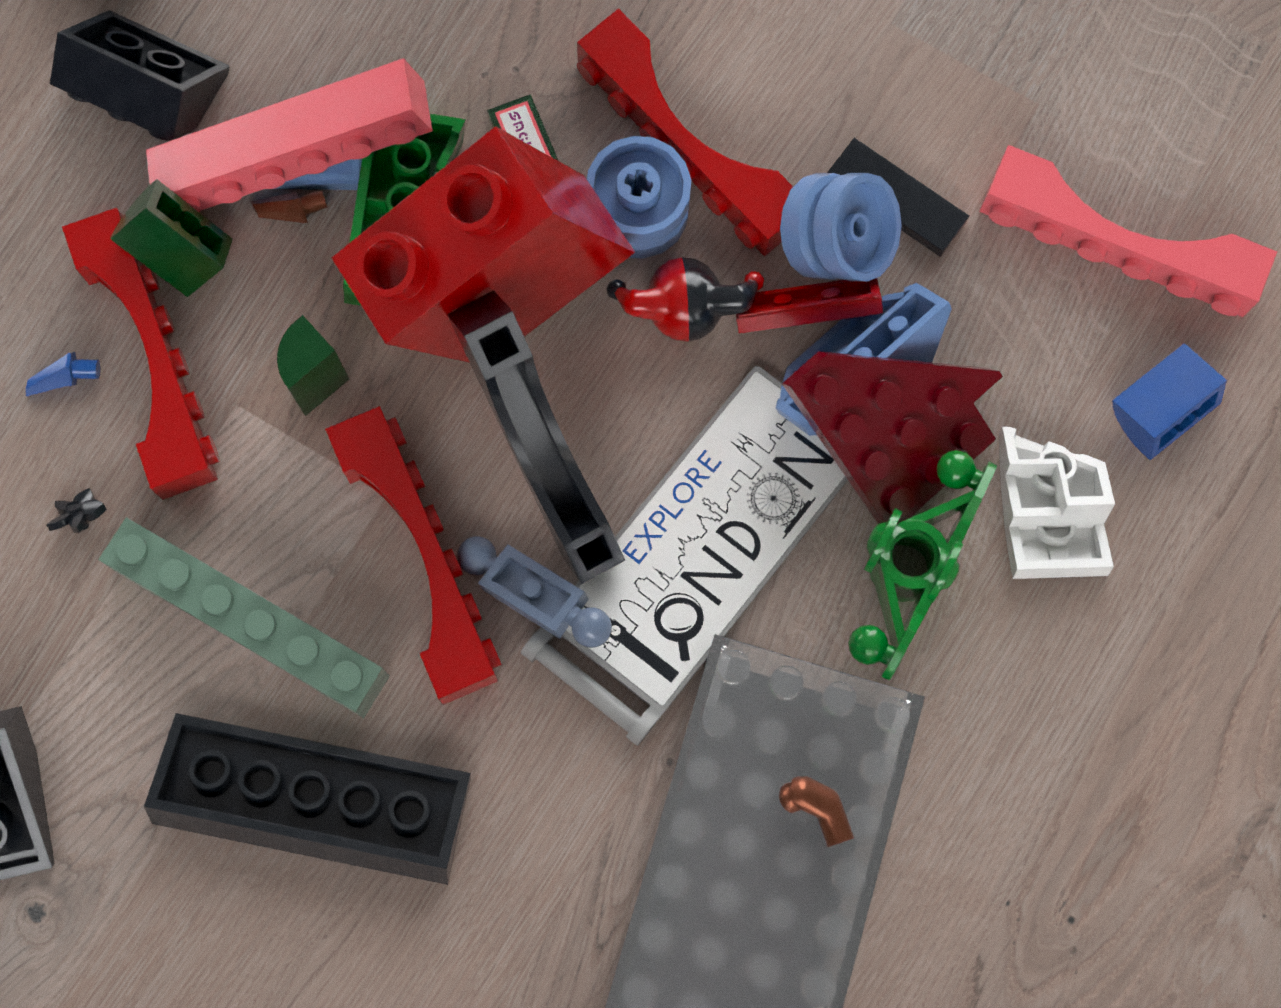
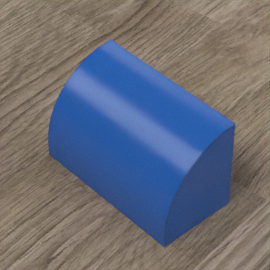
(1168, 400)

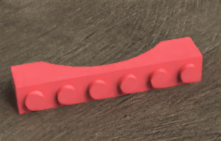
(1218, 271)

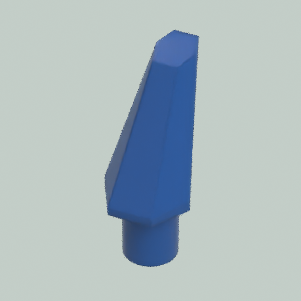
(63, 373)

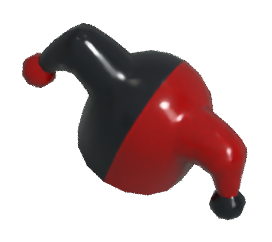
(686, 298)

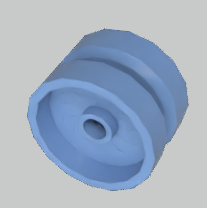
(644, 191)
(841, 226)

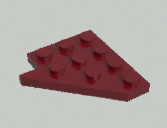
(892, 422)

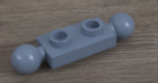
(534, 591)

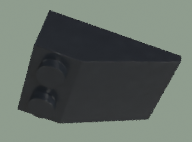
(23, 814)

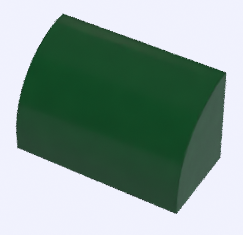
(172, 239)
(309, 365)

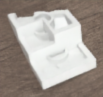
(1053, 509)

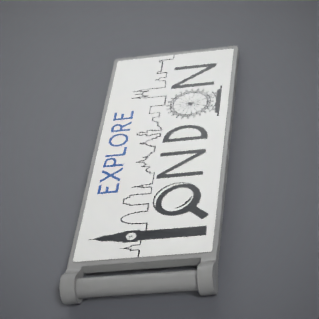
(699, 552)

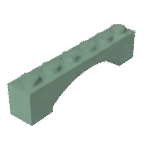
(245, 617)

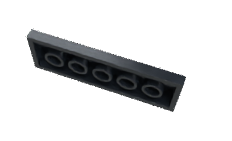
(309, 798)

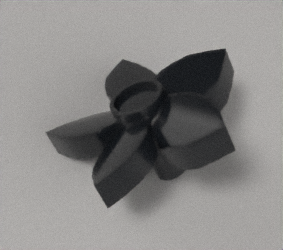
(77, 512)

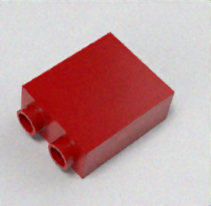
(480, 225)

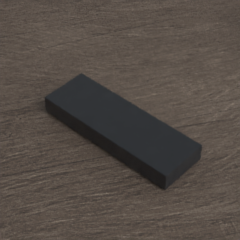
(923, 212)

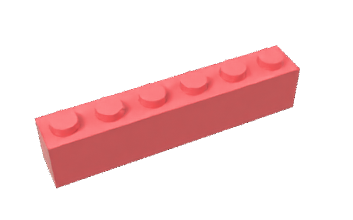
(294, 137)

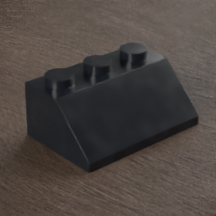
(136, 74)

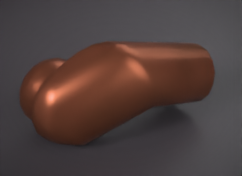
(820, 802)

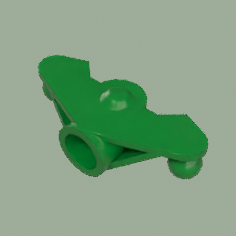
(869, 643)

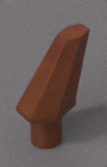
(289, 206)

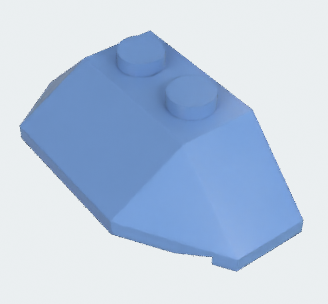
(905, 331)

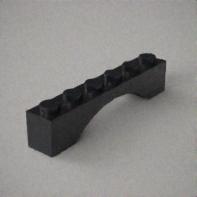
(523, 412)

